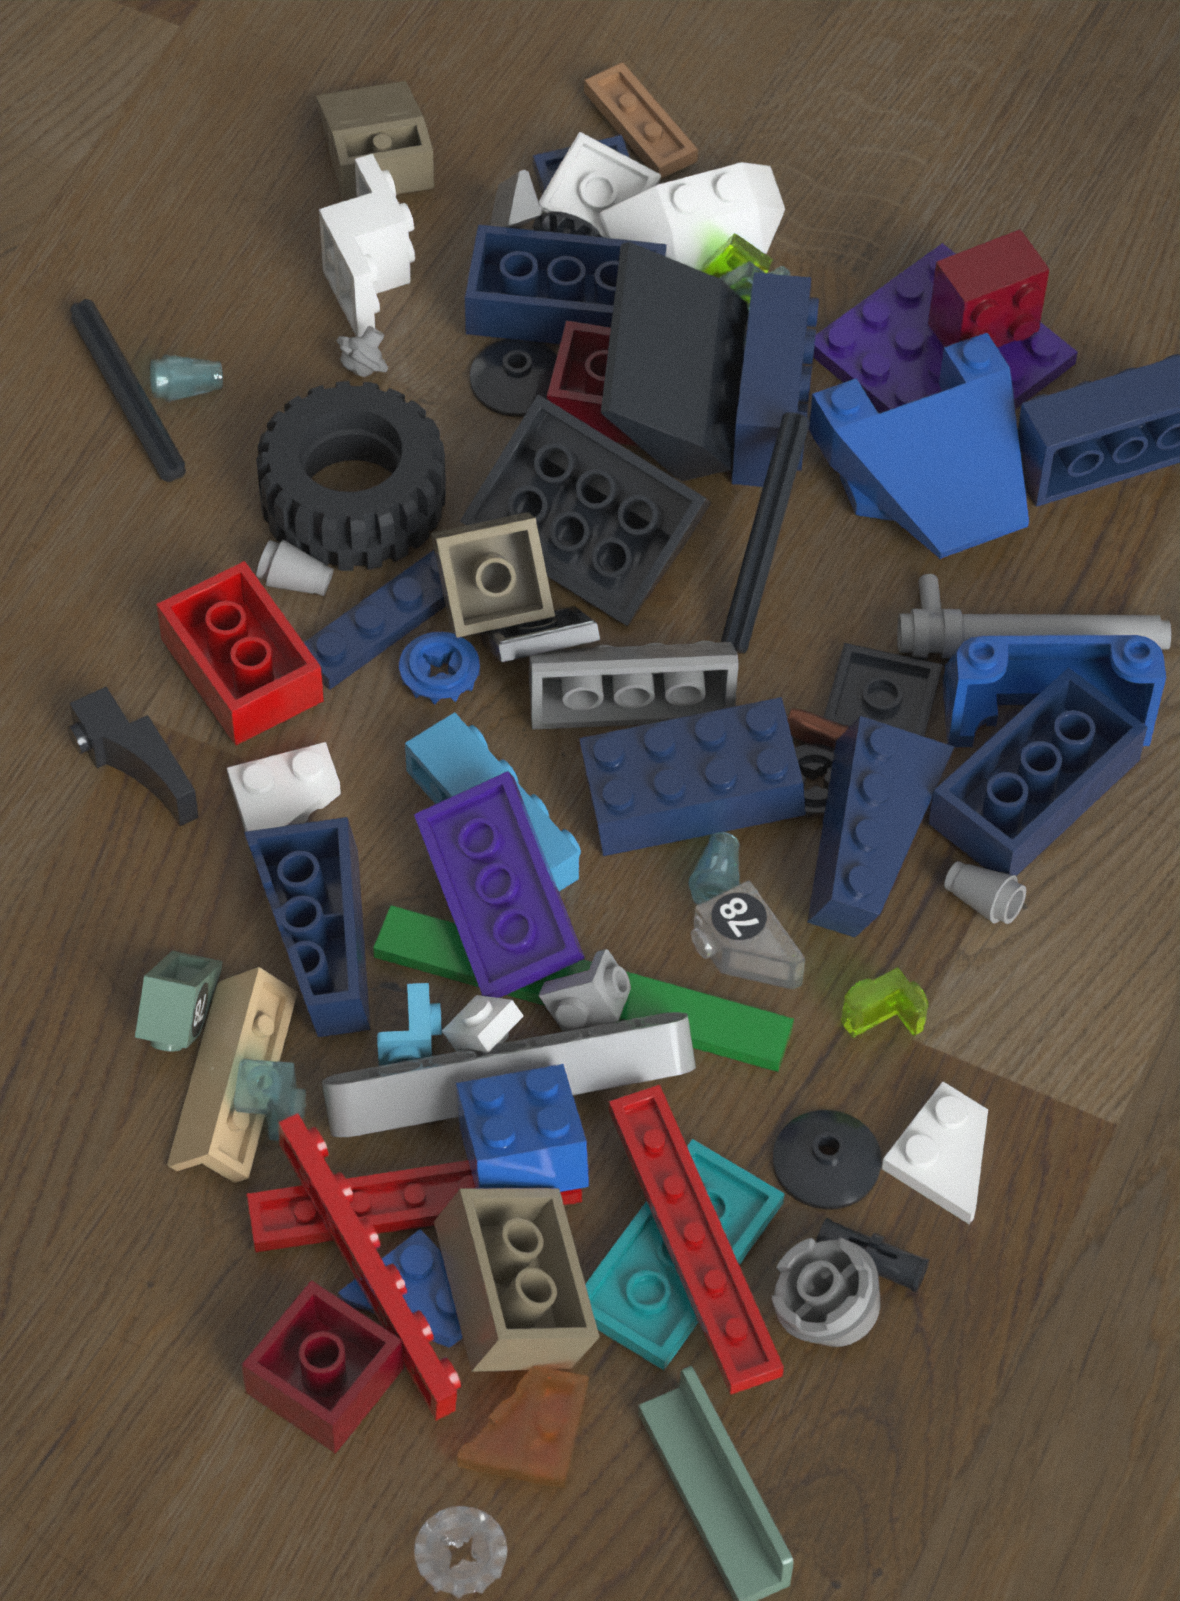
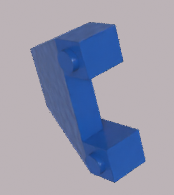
(939, 463)

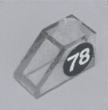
(747, 939)

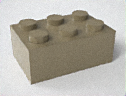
(515, 1279)

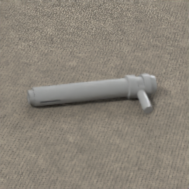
(946, 629)

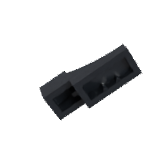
(133, 749)

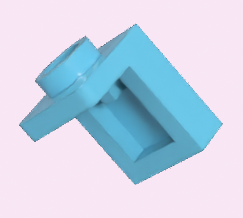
(423, 1022)

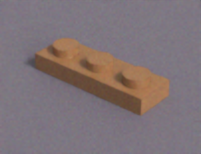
(640, 120)

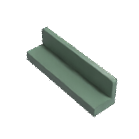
(717, 1490)

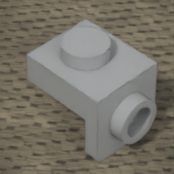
(588, 996)

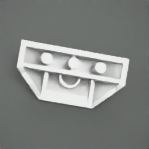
(701, 212)

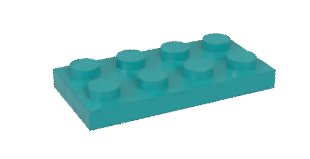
(636, 1285)

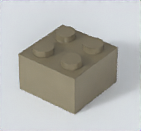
(493, 574)

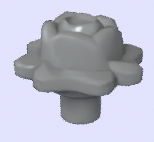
(362, 353)

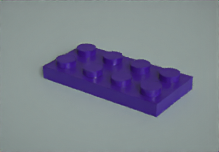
(499, 886)

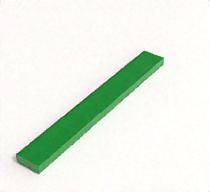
(714, 1022)

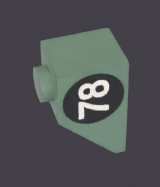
(176, 1000)

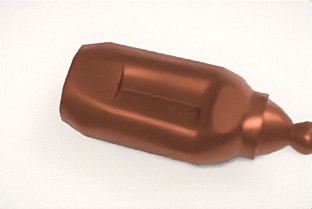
(814, 728)

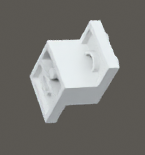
(366, 244)

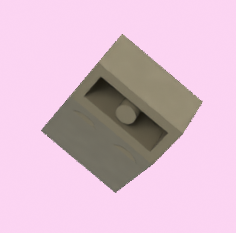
(380, 123)

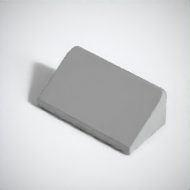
(515, 202)

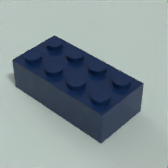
(535, 281)
(773, 369)
(1101, 431)
(1037, 774)
(693, 776)

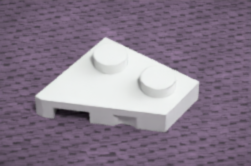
(284, 787)
(943, 1151)

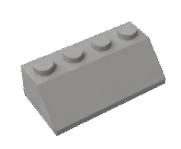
(630, 684)

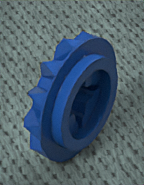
(435, 650)

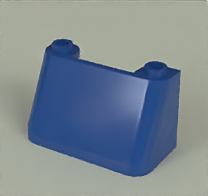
(1018, 668)

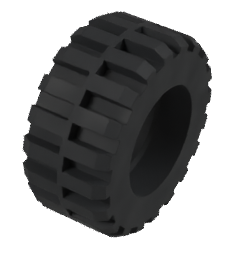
(348, 426)

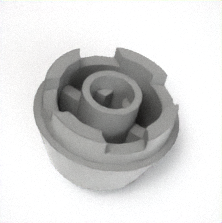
(827, 1292)

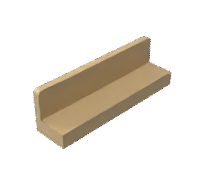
(244, 1022)

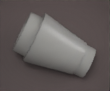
(293, 569)
(987, 891)

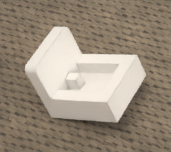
(482, 1024)

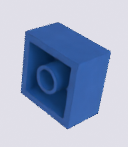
(523, 1131)

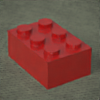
(240, 653)

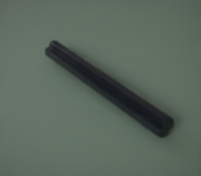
(128, 391)
(765, 531)

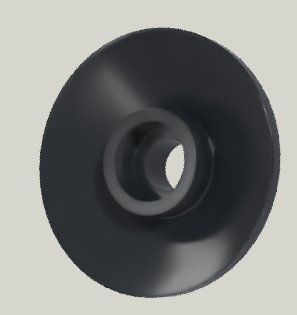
(511, 375)
(826, 1179)

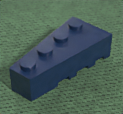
(871, 815)
(317, 905)

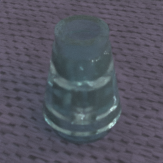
(184, 377)
(716, 869)

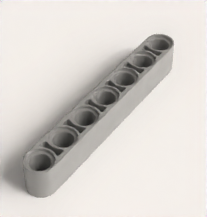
(426, 1087)

